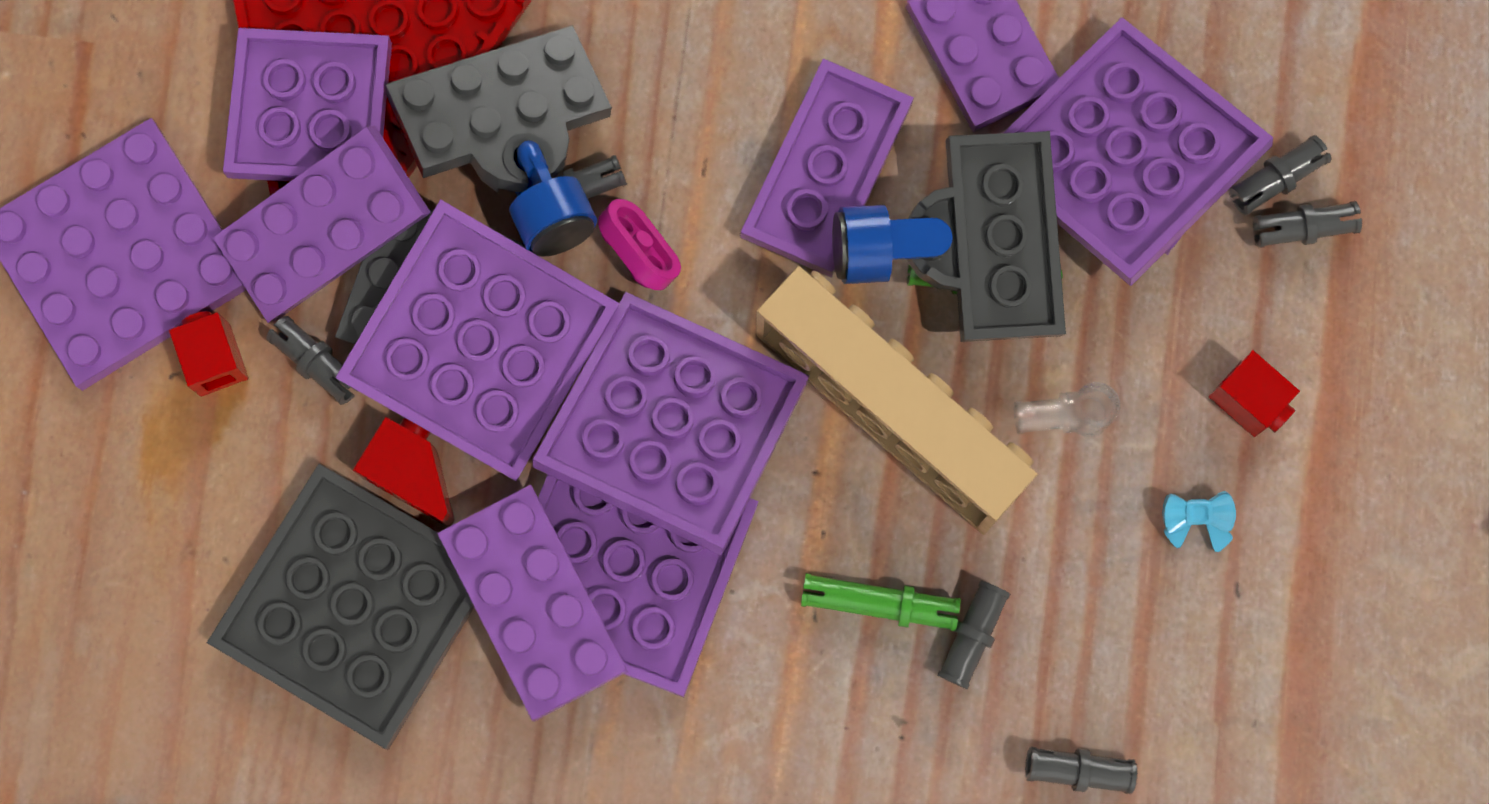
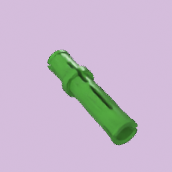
(881, 602)

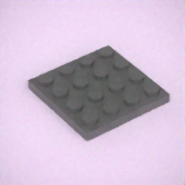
(348, 607)

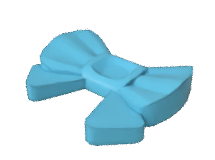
(1216, 513)

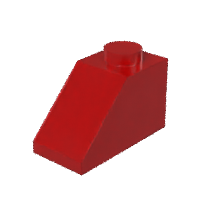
(408, 468)

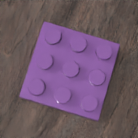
(301, 98)

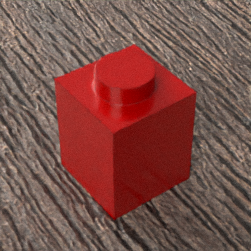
(208, 353)
(1256, 395)

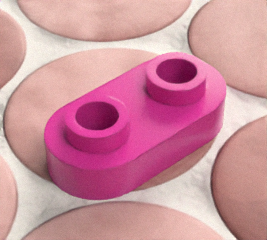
(639, 245)

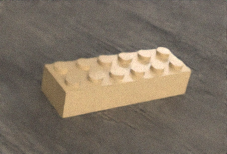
(894, 399)

